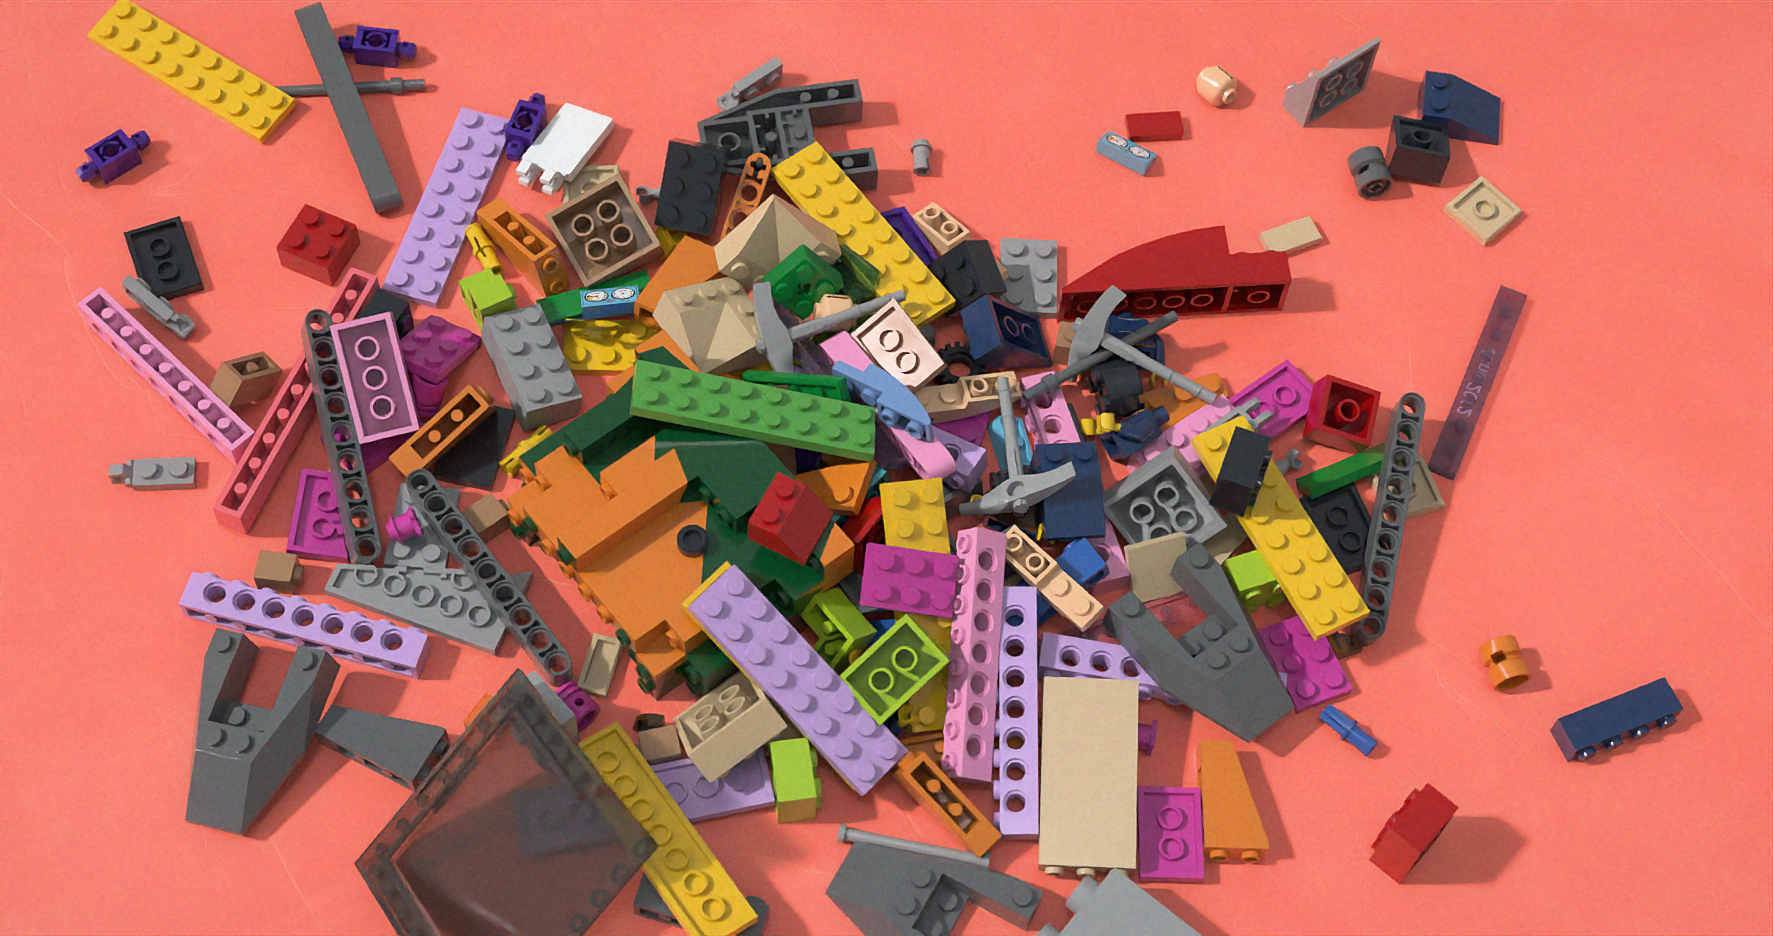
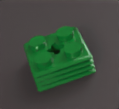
(803, 281)

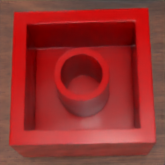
(318, 245)
(1341, 414)

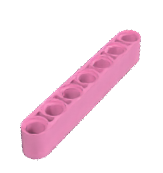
(927, 458)

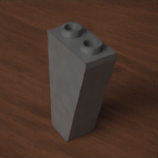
(385, 744)

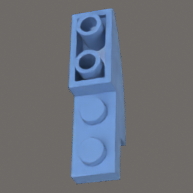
(894, 401)

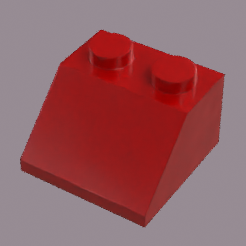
(789, 519)
(865, 529)

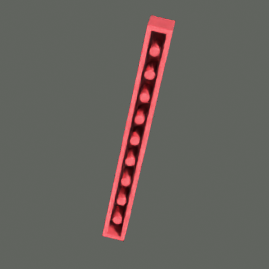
(285, 419)

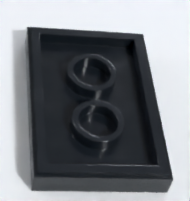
(164, 259)
(477, 456)
(1342, 524)

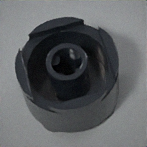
(1116, 388)

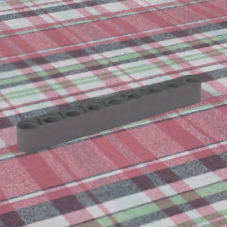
(348, 108)
(338, 451)
(1394, 505)
(495, 588)

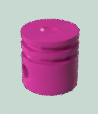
(428, 395)
(579, 703)

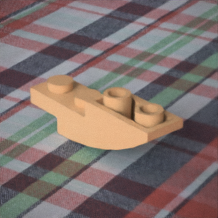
(944, 231)
(966, 397)
(1050, 580)

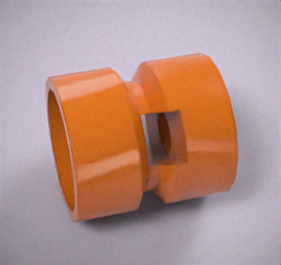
(1505, 666)

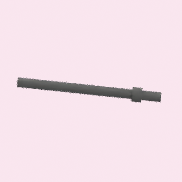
(395, 85)
(1051, 382)

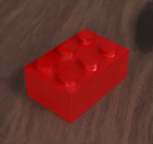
(1412, 831)

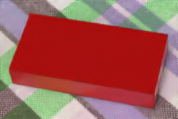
(1154, 126)

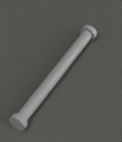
(864, 837)

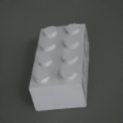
(531, 366)

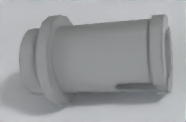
(921, 157)

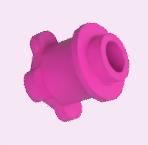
(404, 526)
(1147, 736)

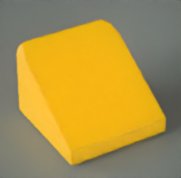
(669, 239)

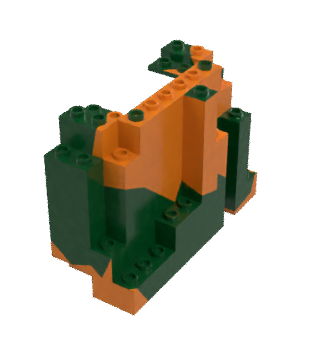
(610, 509)

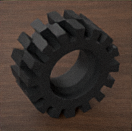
(957, 354)

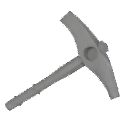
(1093, 332)
(777, 340)
(1020, 489)

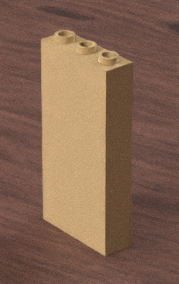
(1088, 776)

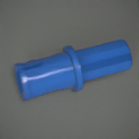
(1348, 730)

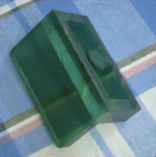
(858, 276)

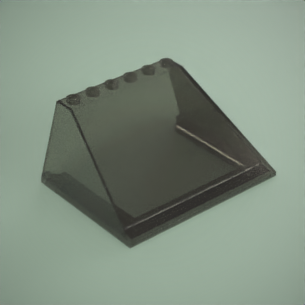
(507, 832)

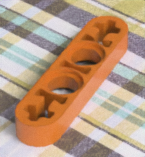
(741, 205)

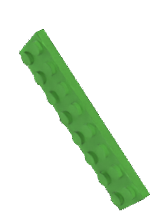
(753, 410)

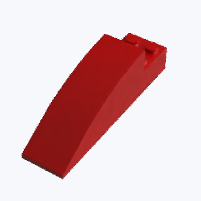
(1183, 275)

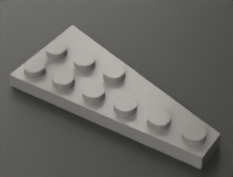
(429, 599)

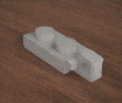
(750, 85)
(159, 308)
(155, 473)

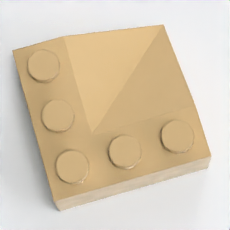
(769, 238)
(712, 325)
(728, 726)

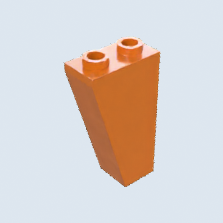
(524, 247)
(687, 265)
(444, 430)
(945, 802)
(1227, 808)

